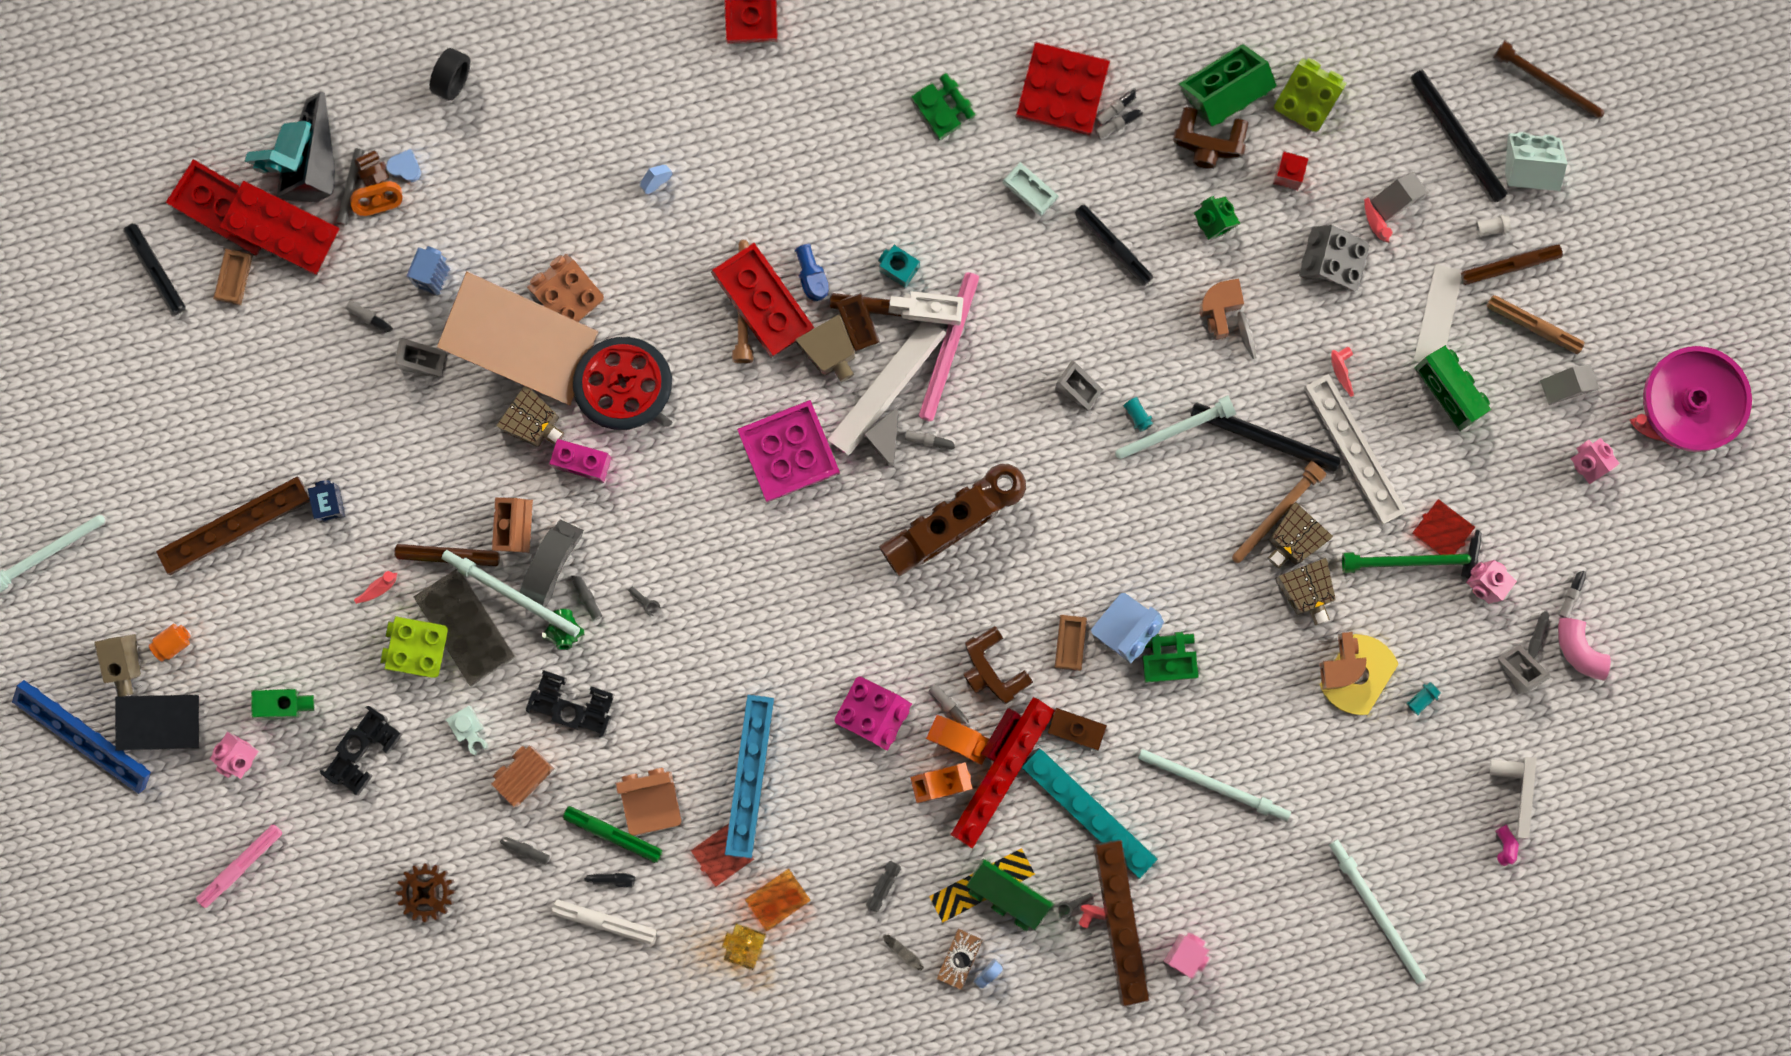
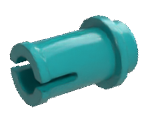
(1138, 414)
(1423, 698)

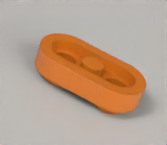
(377, 199)

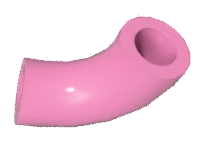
(1578, 652)

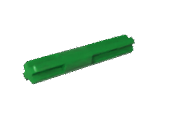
(612, 834)

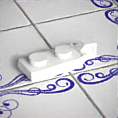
(928, 307)

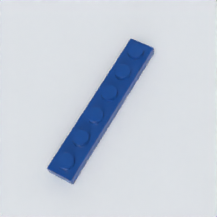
(81, 736)

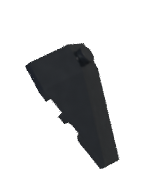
(316, 173)

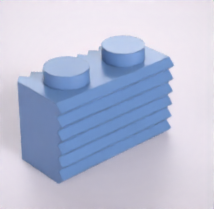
(428, 270)

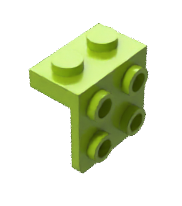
(1310, 94)
(414, 647)

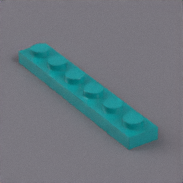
(1087, 810)

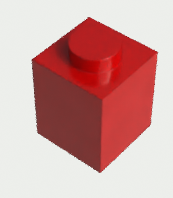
(1290, 171)

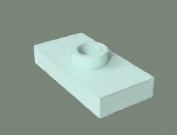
(1030, 189)

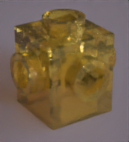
(743, 946)

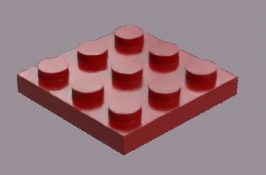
(1062, 88)

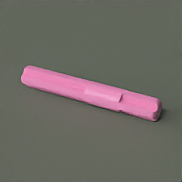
(238, 866)

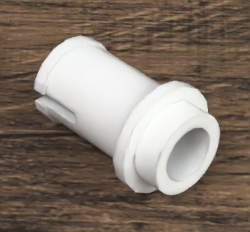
(1493, 226)

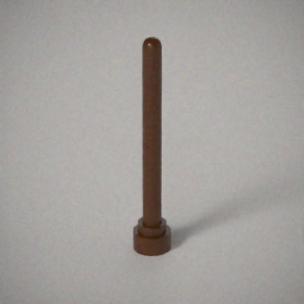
(1507, 54)

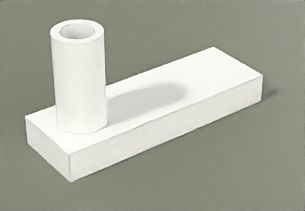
(1525, 771)

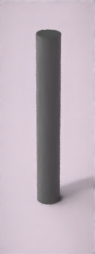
(350, 187)

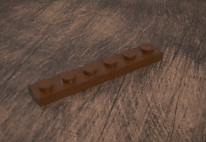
(233, 525)
(1121, 922)

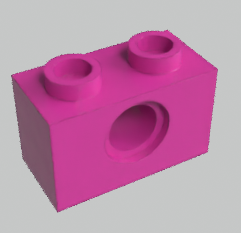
(580, 460)

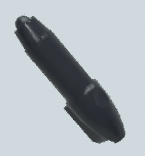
(1473, 552)
(617, 879)

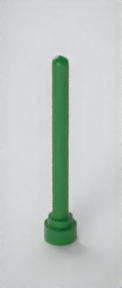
(1354, 562)

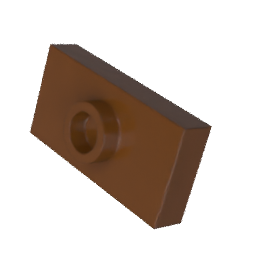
(858, 321)
(1077, 729)

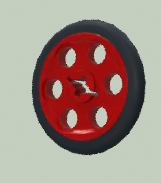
(628, 349)

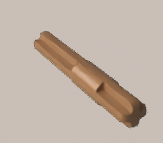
(1535, 324)

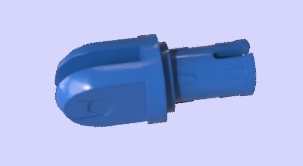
(812, 275)

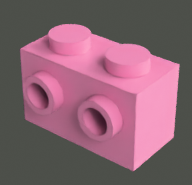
(1188, 955)

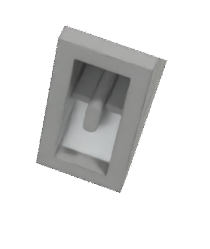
(1399, 196)
(419, 358)
(1569, 383)
(1078, 386)
(883, 437)
(1523, 669)

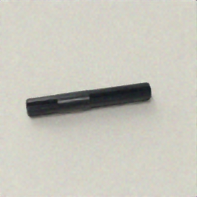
(1114, 245)
(154, 269)

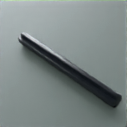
(1459, 136)
(1272, 439)

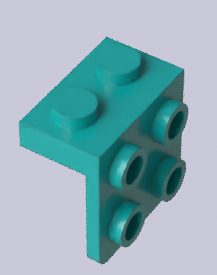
(287, 150)

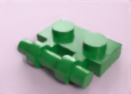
(937, 112)
(1170, 666)

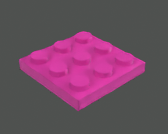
(788, 451)

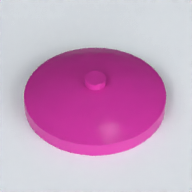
(1697, 399)

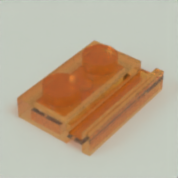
(777, 899)

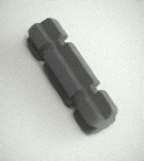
(883, 886)

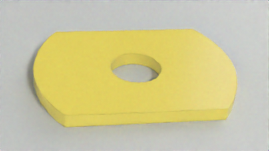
(1380, 664)

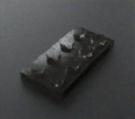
(472, 634)

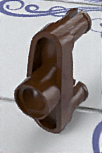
(1208, 148)
(982, 673)

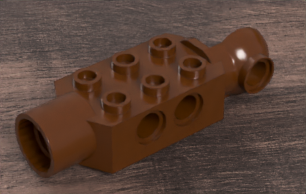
(979, 503)

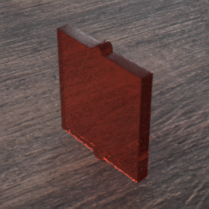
(1443, 529)
(713, 858)

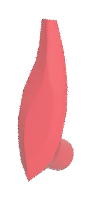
(1377, 222)
(1340, 369)
(1644, 427)
(378, 587)
(1091, 912)

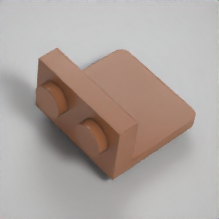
(566, 289)
(649, 801)

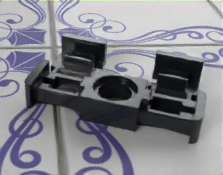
(547, 704)
(342, 767)

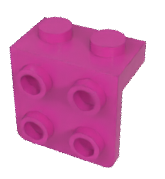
(873, 712)

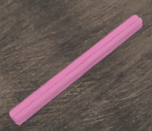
(948, 351)

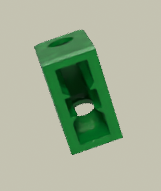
(267, 704)

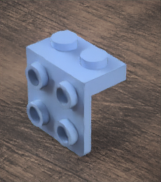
(1127, 627)

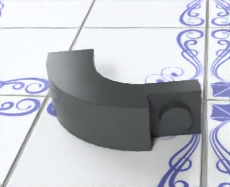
(549, 561)

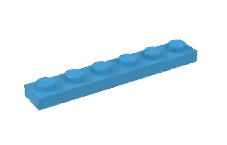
(749, 776)

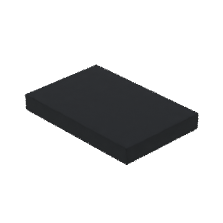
(156, 722)

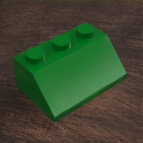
(1228, 84)
(1453, 387)
(1008, 895)

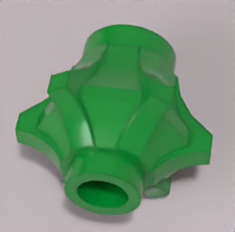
(559, 637)

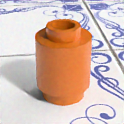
(170, 642)

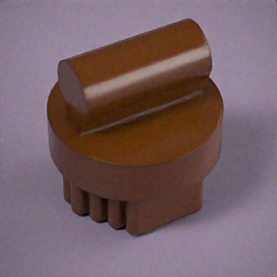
(371, 169)

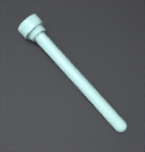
(1222, 409)
(57, 545)

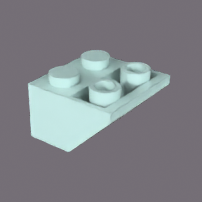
(1535, 161)

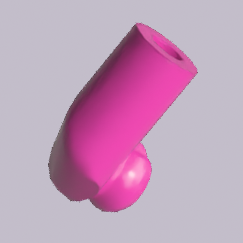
(1510, 847)

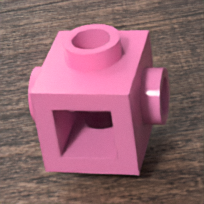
(1594, 460)
(1490, 581)
(233, 756)

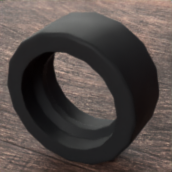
(449, 74)

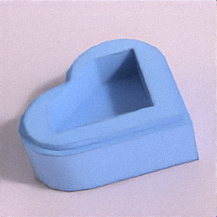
(404, 166)
(655, 177)
(988, 974)

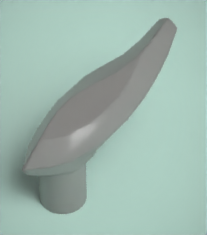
(1241, 322)

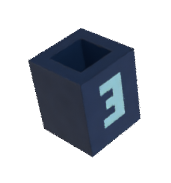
(326, 501)

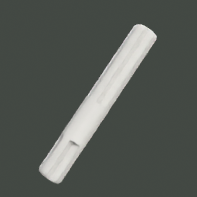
(603, 921)

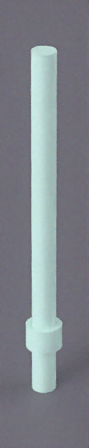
(468, 569)
(1262, 805)
(1349, 866)

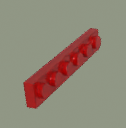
(1002, 772)

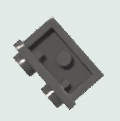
(1334, 256)

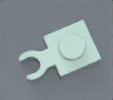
(466, 726)

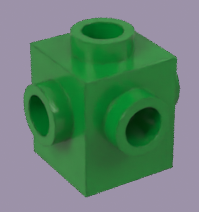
(1216, 217)

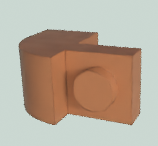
(1219, 299)
(1348, 669)

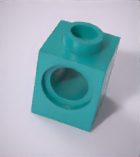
(901, 276)

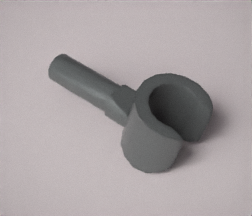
(643, 600)
(1075, 903)

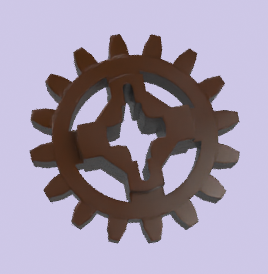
(417, 884)

